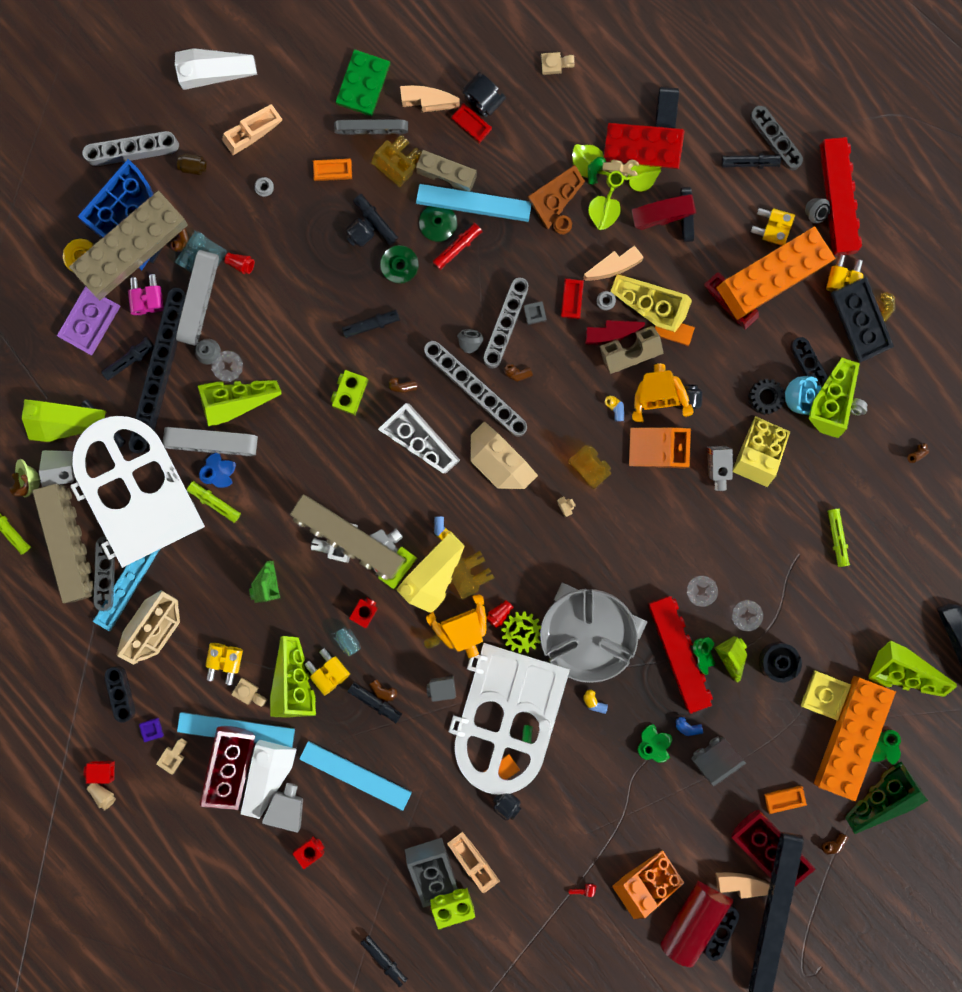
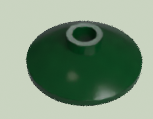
(441, 231)
(397, 255)

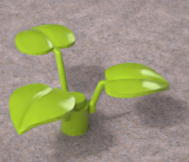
(605, 210)

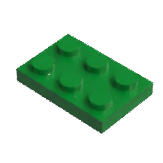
(363, 82)

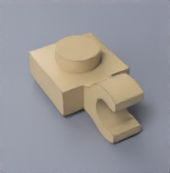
(553, 63)
(616, 165)
(566, 506)
(247, 691)
(171, 758)

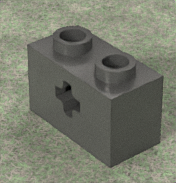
(441, 688)

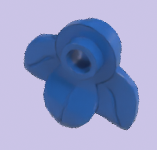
(220, 471)

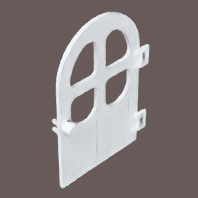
(148, 519)
(518, 686)

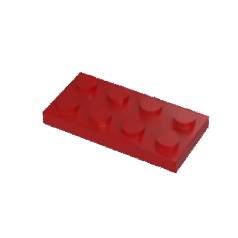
(645, 144)

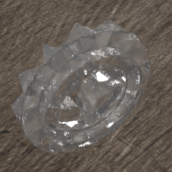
(218, 366)
(711, 591)
(754, 621)

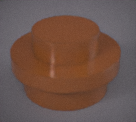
(562, 224)

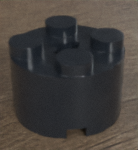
(484, 94)
(780, 673)

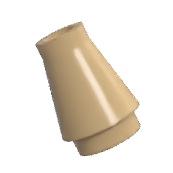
(101, 796)

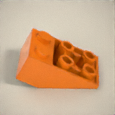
(660, 447)
(648, 885)

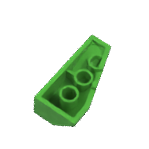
(265, 584)

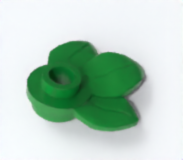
(702, 649)
(656, 742)
(887, 750)

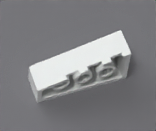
(418, 437)

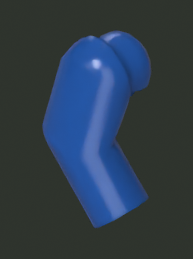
(687, 729)

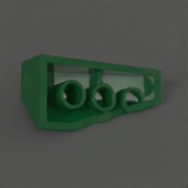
(888, 799)

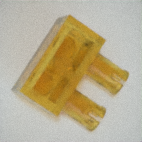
(394, 163)
(590, 466)
(463, 580)

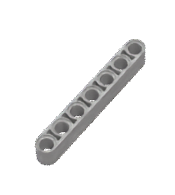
(470, 381)

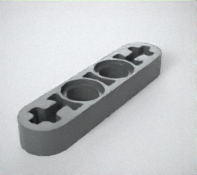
(370, 127)
(772, 140)
(100, 574)

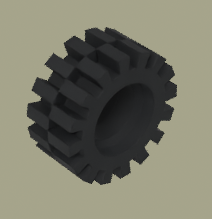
(777, 392)

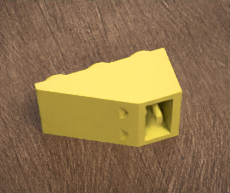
(761, 452)

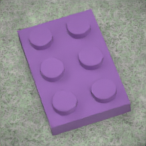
(88, 321)

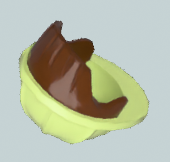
(25, 480)

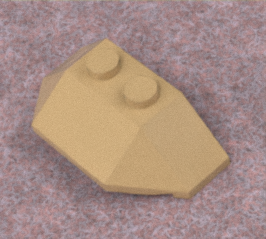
(499, 460)
(149, 628)

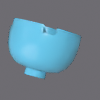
(801, 394)

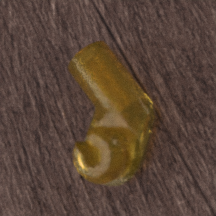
(890, 306)
(431, 642)

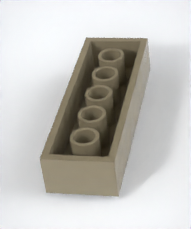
(128, 245)
(347, 536)
(64, 542)

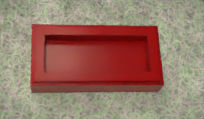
(471, 123)
(572, 298)

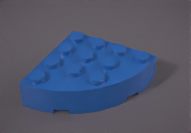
(117, 200)

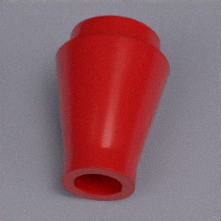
(240, 262)
(499, 614)

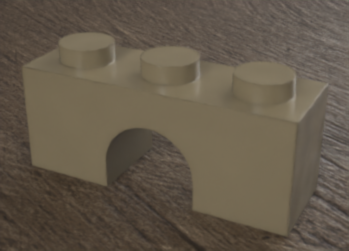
(457, 175)
(646, 347)

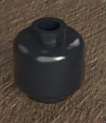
(360, 232)
(694, 395)
(506, 806)

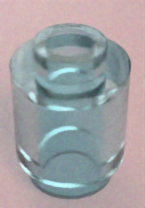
(347, 641)

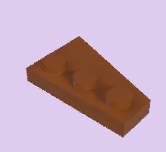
(555, 194)

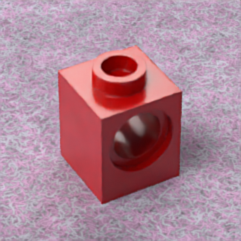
(358, 618)
(99, 772)
(301, 855)

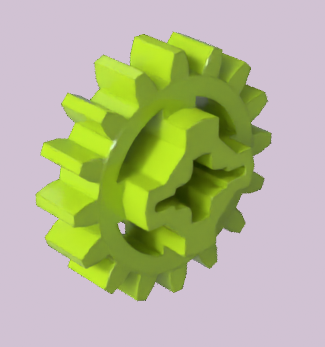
(524, 640)

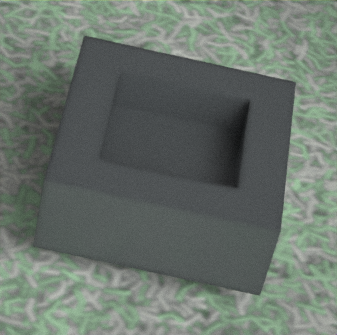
(535, 313)

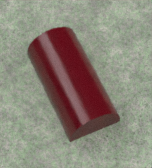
(227, 768)
(760, 841)
(695, 924)

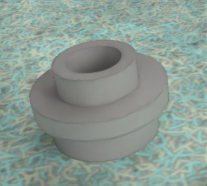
(264, 181)
(606, 294)
(858, 407)

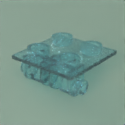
(198, 242)

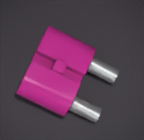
(145, 299)

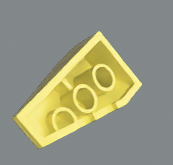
(657, 304)
(429, 580)

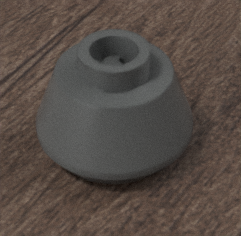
(817, 210)
(469, 340)
(210, 354)

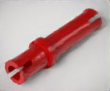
(464, 240)

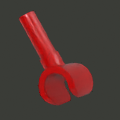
(589, 890)

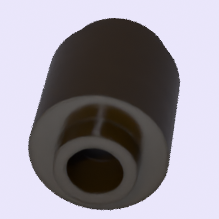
(191, 164)

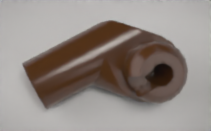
(181, 241)
(516, 374)
(402, 387)
(918, 455)
(382, 693)
(834, 847)

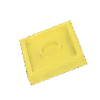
(825, 695)

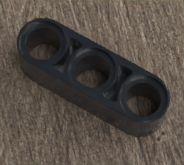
(667, 107)
(117, 703)

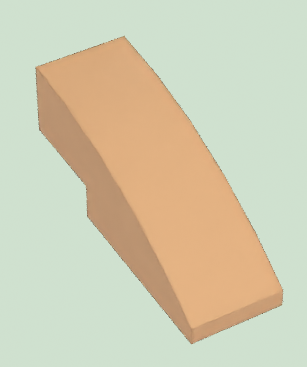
(429, 98)
(251, 129)
(614, 265)
(473, 862)
(744, 884)

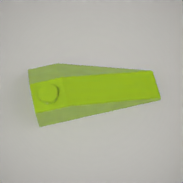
(733, 656)
(904, 668)
(290, 687)

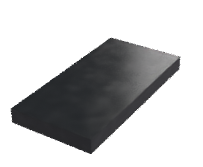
(862, 319)

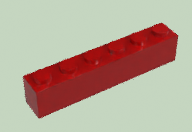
(839, 193)
(679, 654)

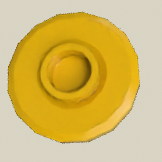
(75, 250)

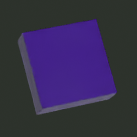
(151, 730)

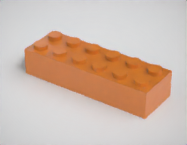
(775, 273)
(854, 738)

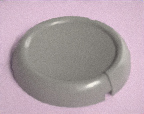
(589, 635)

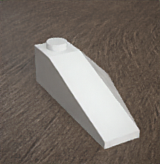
(208, 67)
(266, 774)

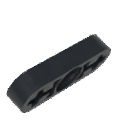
(687, 222)
(807, 347)
(721, 948)

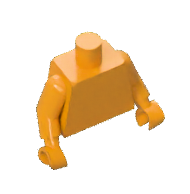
(659, 391)
(462, 630)

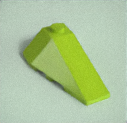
(227, 402)
(833, 403)
(55, 421)

